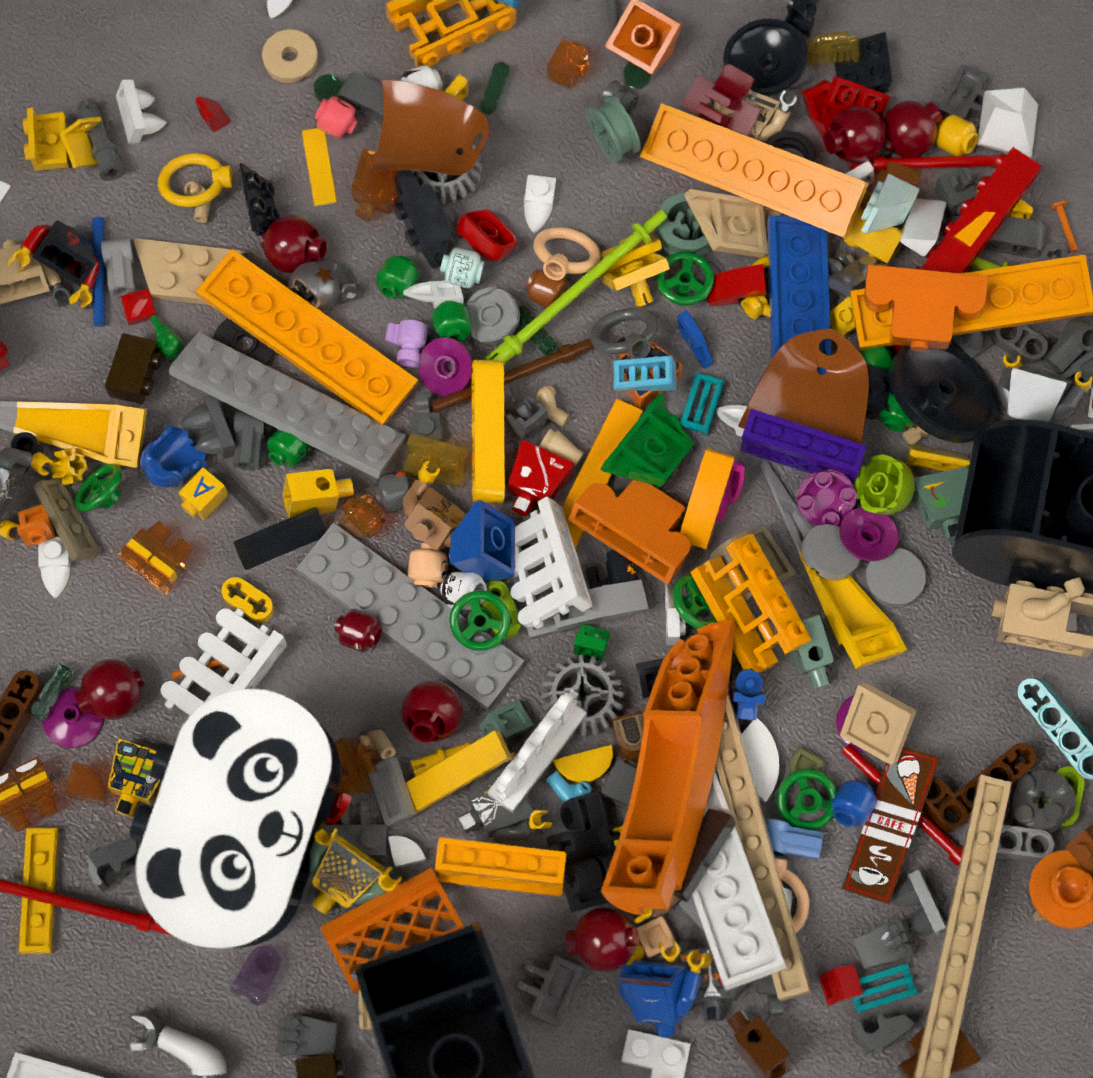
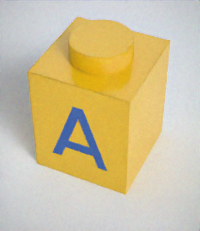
(202, 494)

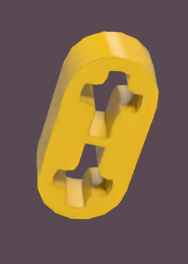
(251, 594)

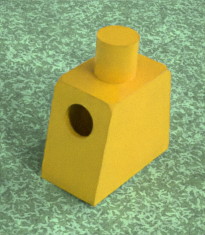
(314, 490)

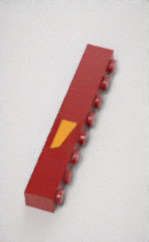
(982, 215)

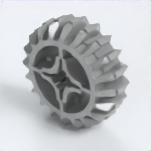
(450, 190)
(594, 694)

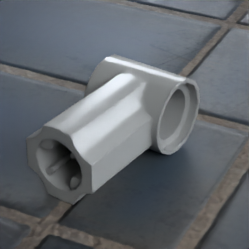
(118, 258)

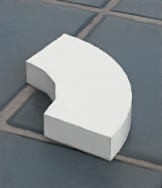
(762, 758)

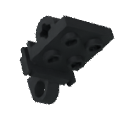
(587, 849)

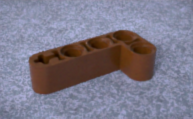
(14, 728)
(959, 802)

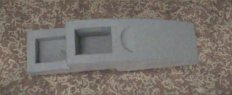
(608, 604)

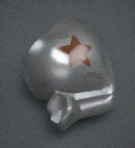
(322, 284)

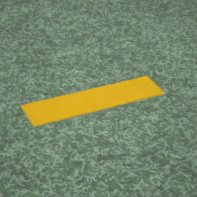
(319, 166)

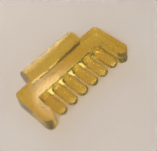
(832, 44)

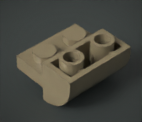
(771, 550)

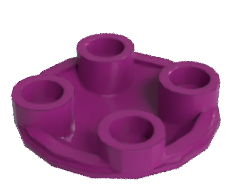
(826, 497)

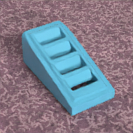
(645, 383)

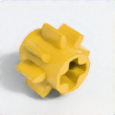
(68, 466)

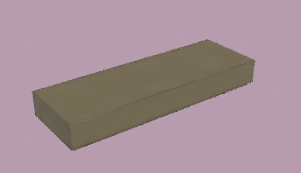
(66, 519)

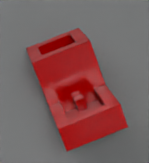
(818, 111)

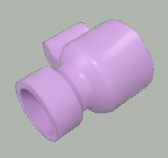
(410, 336)

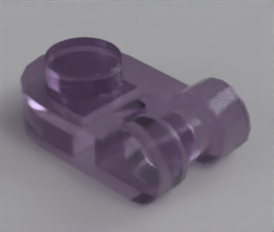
(262, 963)

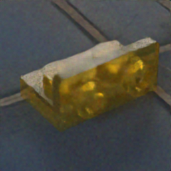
(449, 458)

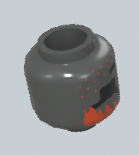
(392, 489)

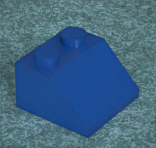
(484, 543)

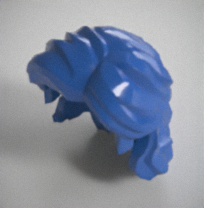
(171, 458)

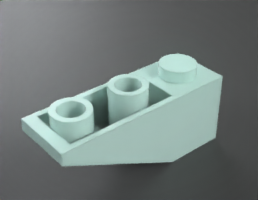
(888, 204)

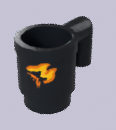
(618, 568)

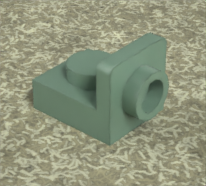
(509, 720)

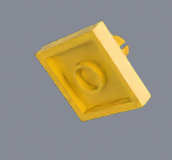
(635, 275)

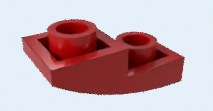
(846, 93)
(736, 284)

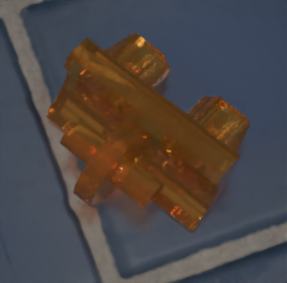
(357, 780)

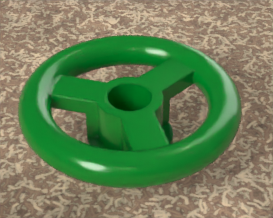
(686, 289)
(102, 492)
(473, 598)
(691, 605)
(818, 802)

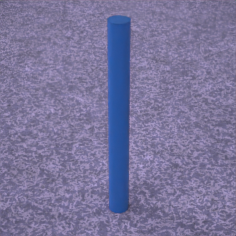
(99, 285)

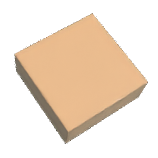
(652, 933)

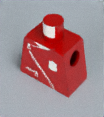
(536, 476)

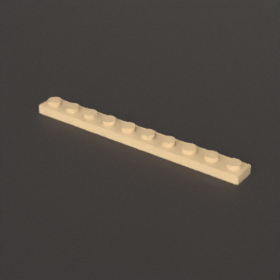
(745, 807)
(963, 929)

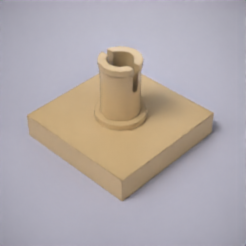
(878, 723)

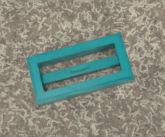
(695, 426)
(906, 980)

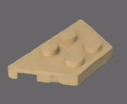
(731, 222)
(177, 269)

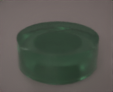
(635, 76)
(326, 86)

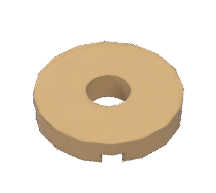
(285, 42)

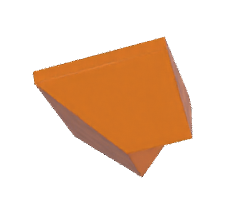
(644, 36)

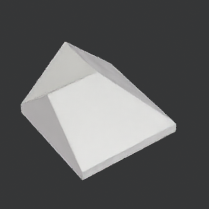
(1008, 120)

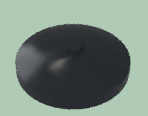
(943, 392)

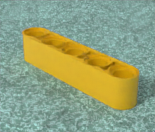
(488, 431)

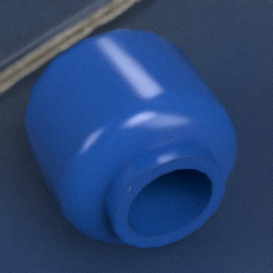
(853, 803)

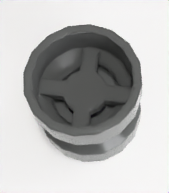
(627, 99)

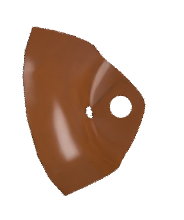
(426, 129)
(823, 402)

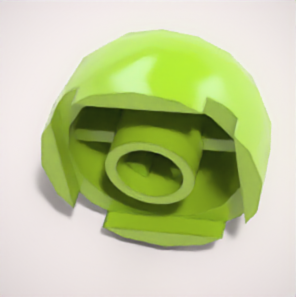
(885, 485)

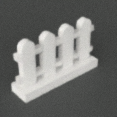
(564, 568)
(249, 671)
(538, 752)

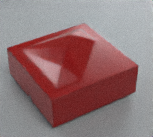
(138, 306)

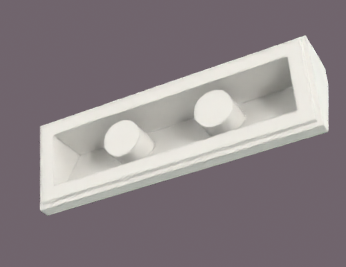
(923, 225)

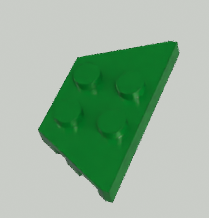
(650, 447)

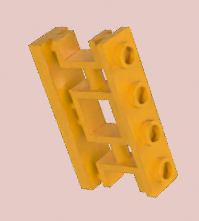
(454, 38)
(769, 595)
(500, 867)

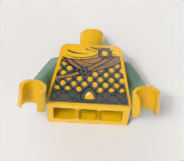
(345, 872)

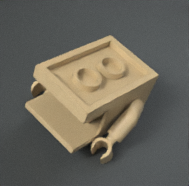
(1041, 617)

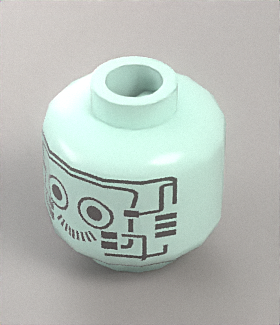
(462, 267)

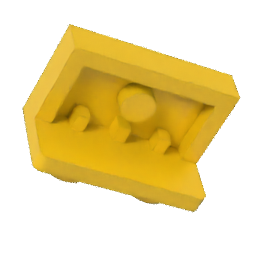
(45, 143)

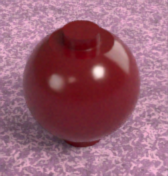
(911, 128)
(855, 135)
(292, 243)
(110, 690)
(432, 711)
(603, 939)

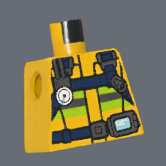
(132, 778)

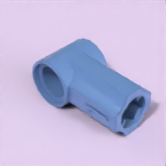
(793, 840)

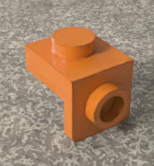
(35, 526)

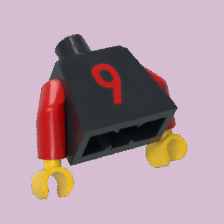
(63, 252)

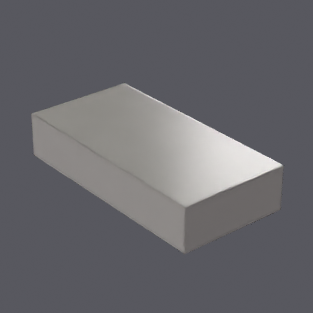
(392, 792)

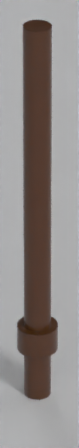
(563, 354)

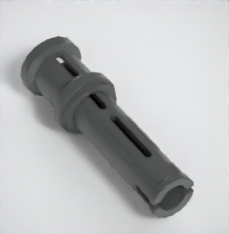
(103, 150)

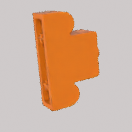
(924, 303)
(635, 525)

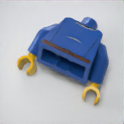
(661, 991)

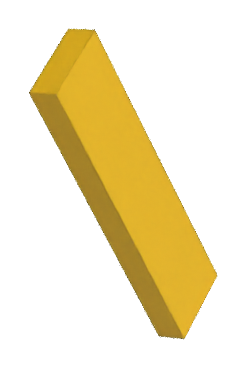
(458, 770)
(39, 872)

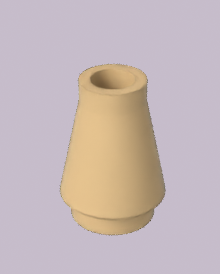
(558, 444)

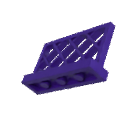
(800, 446)

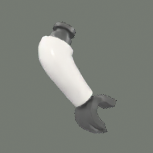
(197, 1054)

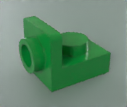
(591, 642)

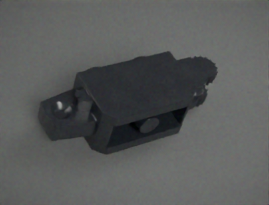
(422, 217)

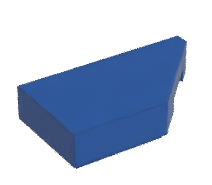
(694, 339)

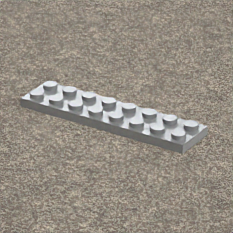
(287, 404)
(408, 615)

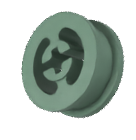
(612, 129)
(675, 234)

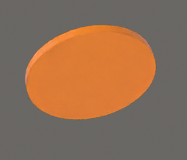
(1062, 891)

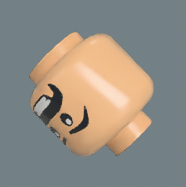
(427, 566)

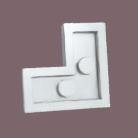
(662, 1055)

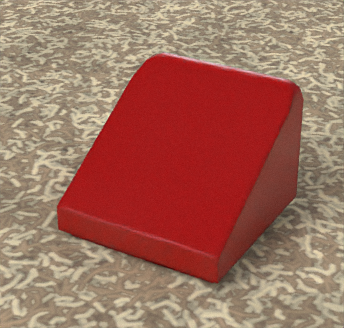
(212, 113)
(840, 984)

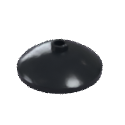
(765, 44)

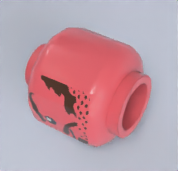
(336, 117)

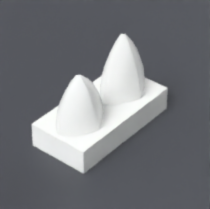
(130, 104)

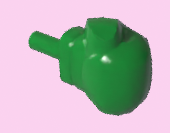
(167, 341)

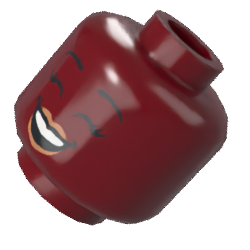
(358, 630)

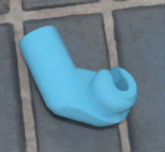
(567, 791)

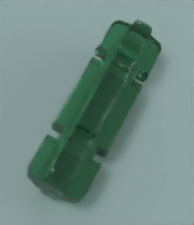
(494, 88)
(546, 344)
(50, 692)

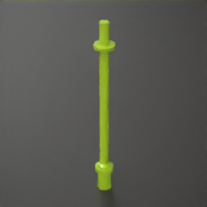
(513, 344)

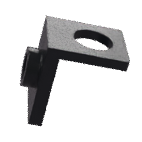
(878, 391)

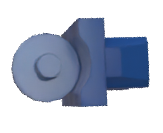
(748, 694)

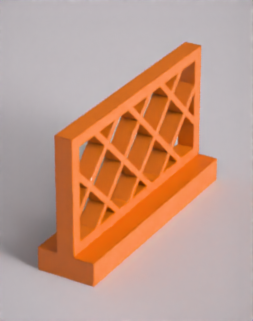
(383, 913)

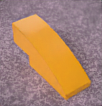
(707, 497)

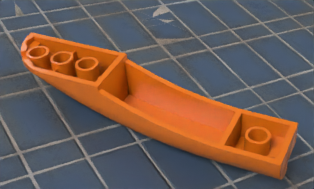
(672, 771)

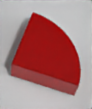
(339, 807)

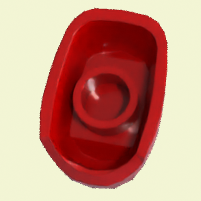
(486, 234)

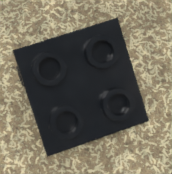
(802, 15)
(873, 67)
(259, 200)

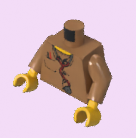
(429, 513)

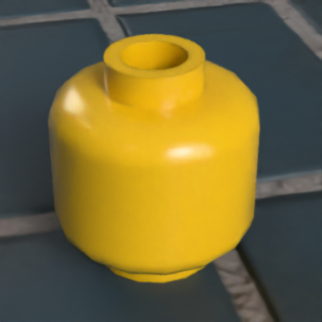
(956, 135)

